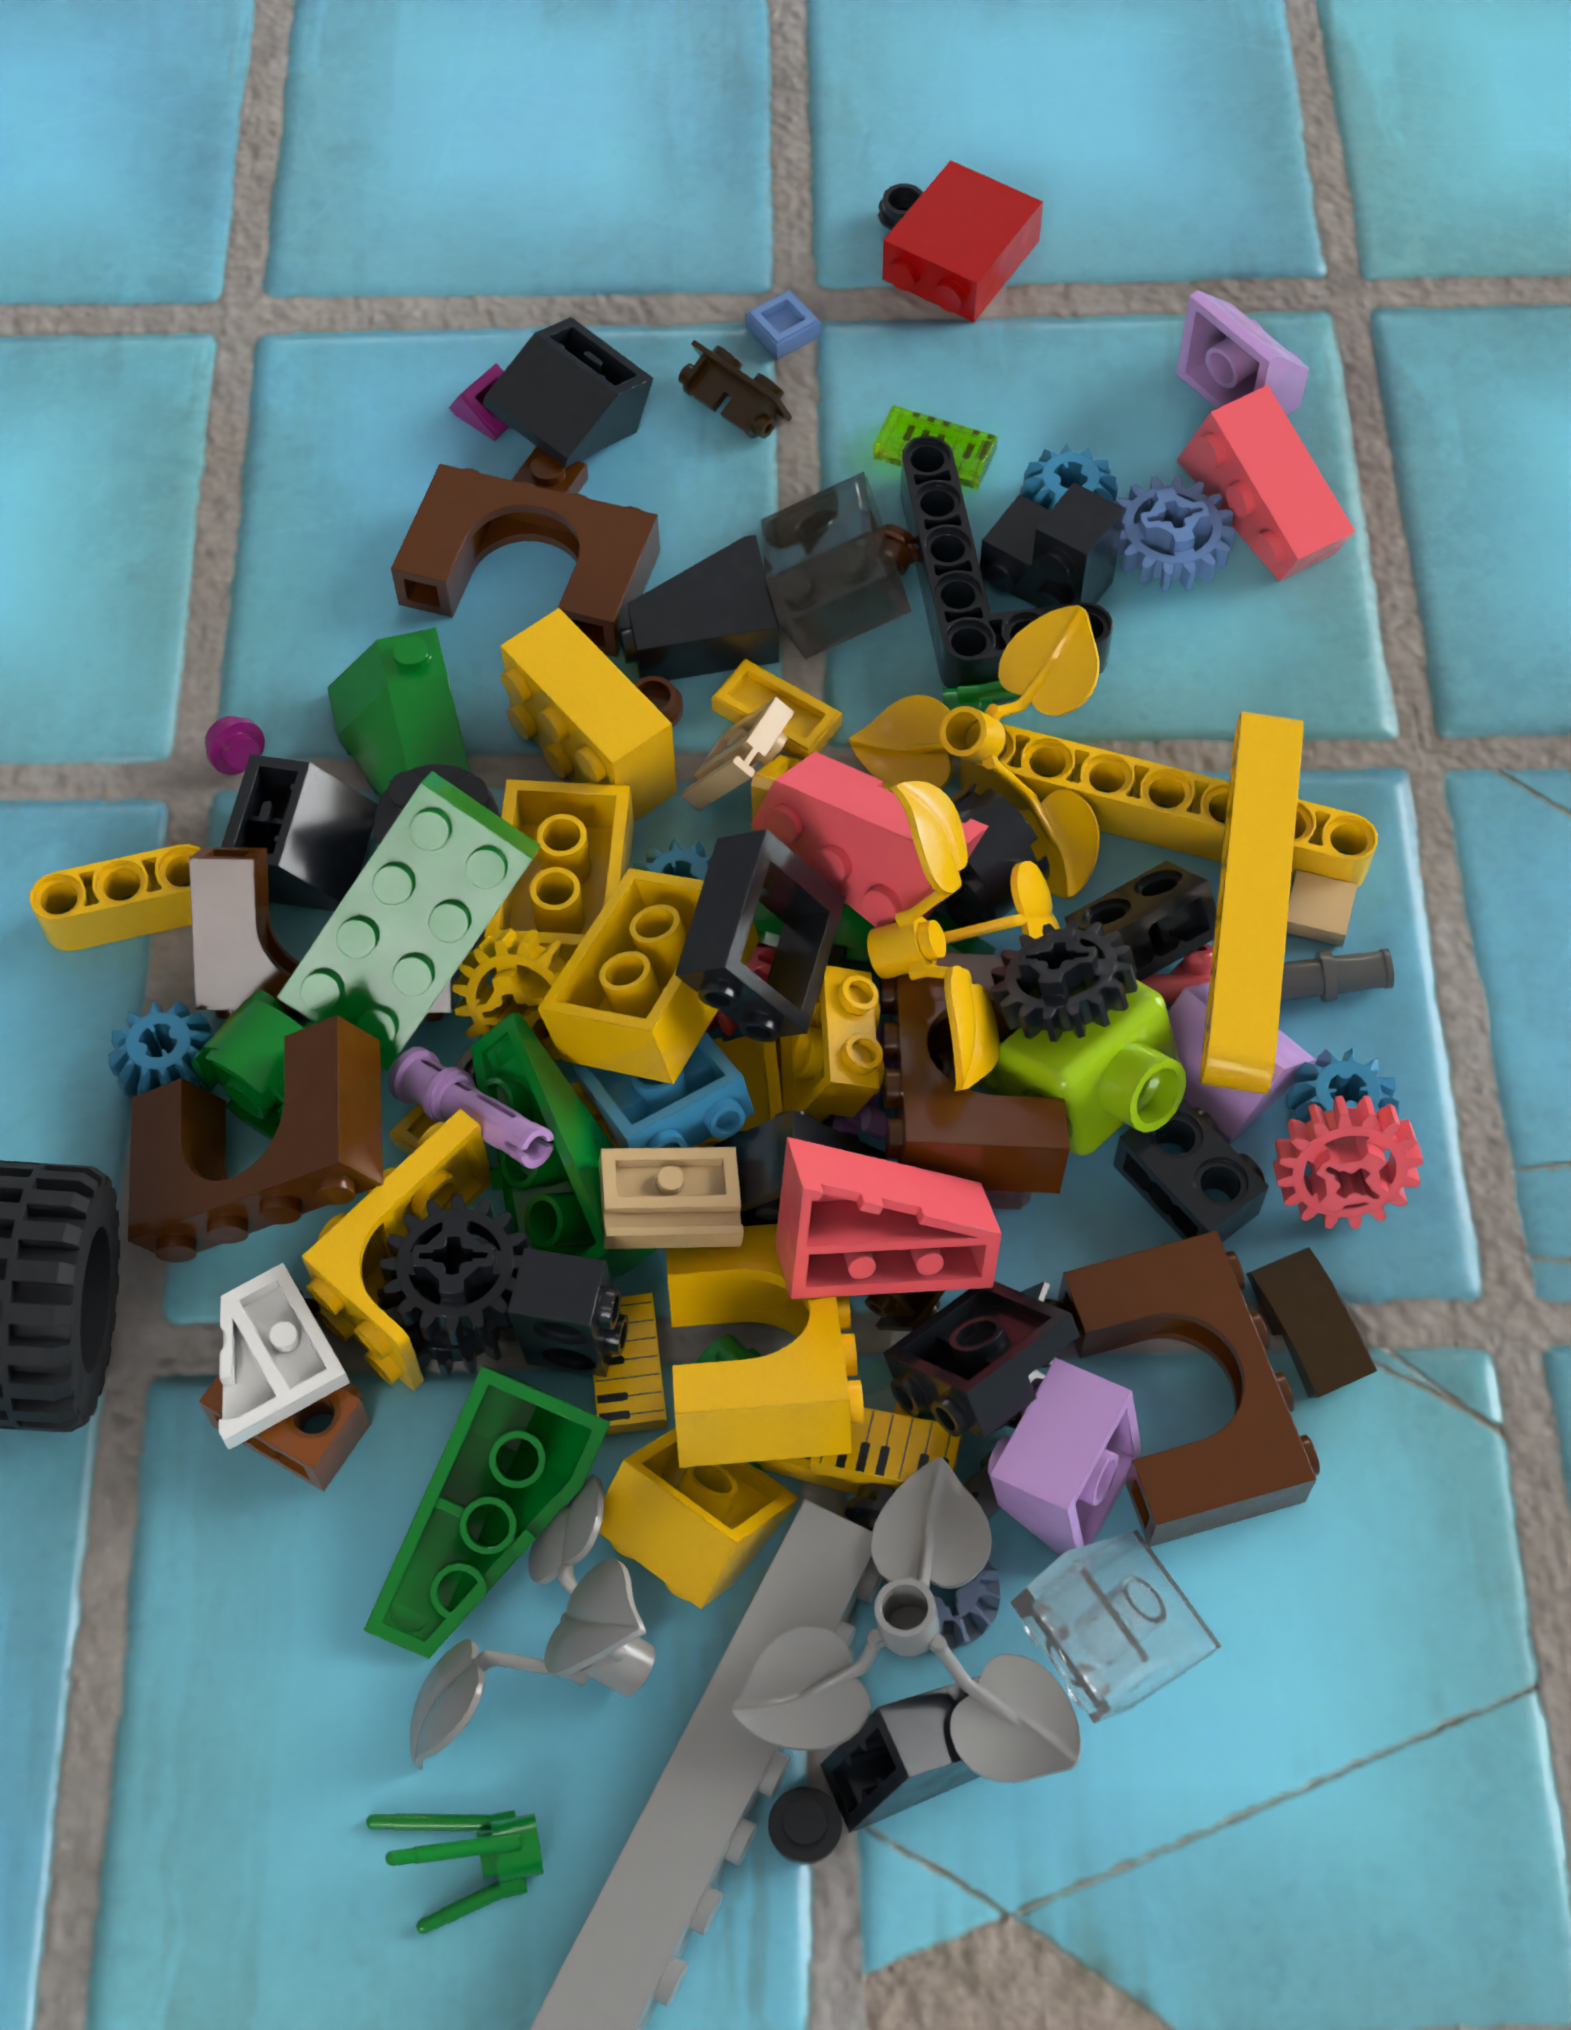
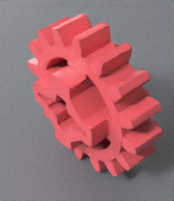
(1347, 1162)

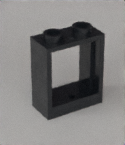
(739, 875)

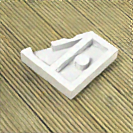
(271, 1356)

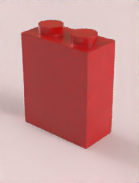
(961, 240)

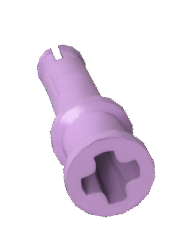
(443, 1091)

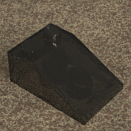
(831, 567)

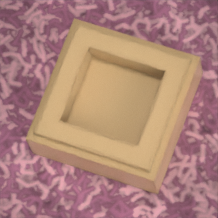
(1320, 907)

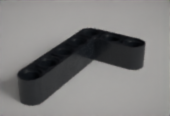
(962, 629)

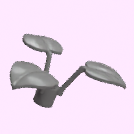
(592, 1640)
(808, 1690)

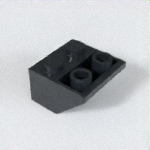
(570, 393)
(311, 827)

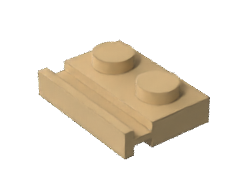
(737, 752)
(670, 1197)

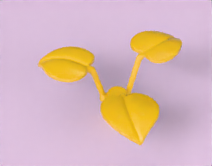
(1045, 664)
(916, 944)

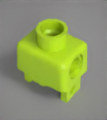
(1106, 1078)

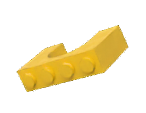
(769, 1404)

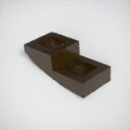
(1313, 1321)

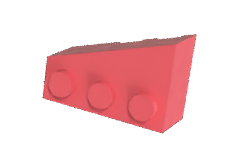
(1268, 482)
(851, 835)
(879, 1226)

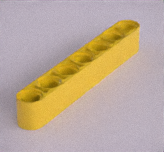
(1194, 801)
(1252, 905)

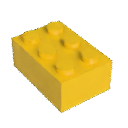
(587, 713)
(580, 861)
(619, 991)

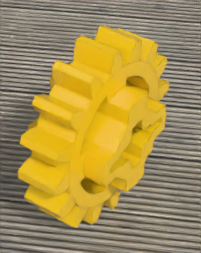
(520, 985)

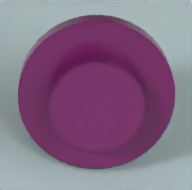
(232, 742)

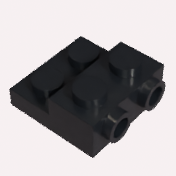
(976, 1358)

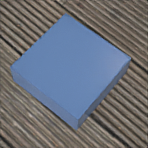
(783, 324)

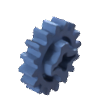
(1173, 533)

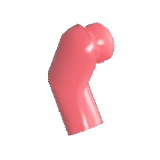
(1189, 972)

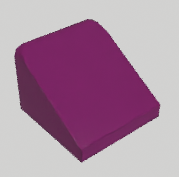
(470, 406)

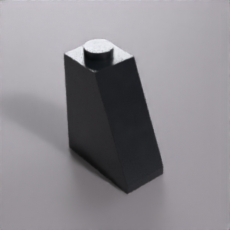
(705, 618)
(898, 1758)

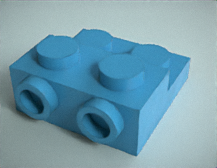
(649, 1113)

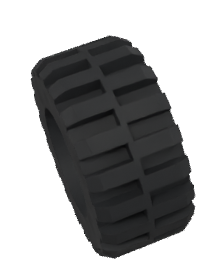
(55, 1293)

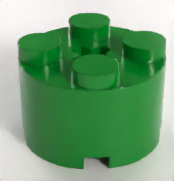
(249, 1061)

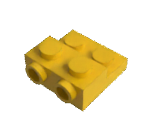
(839, 1059)

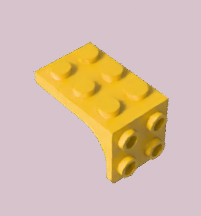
(351, 1244)

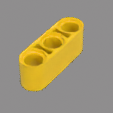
(96, 895)

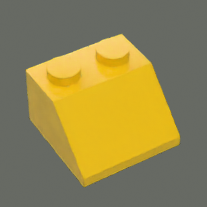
(691, 1523)

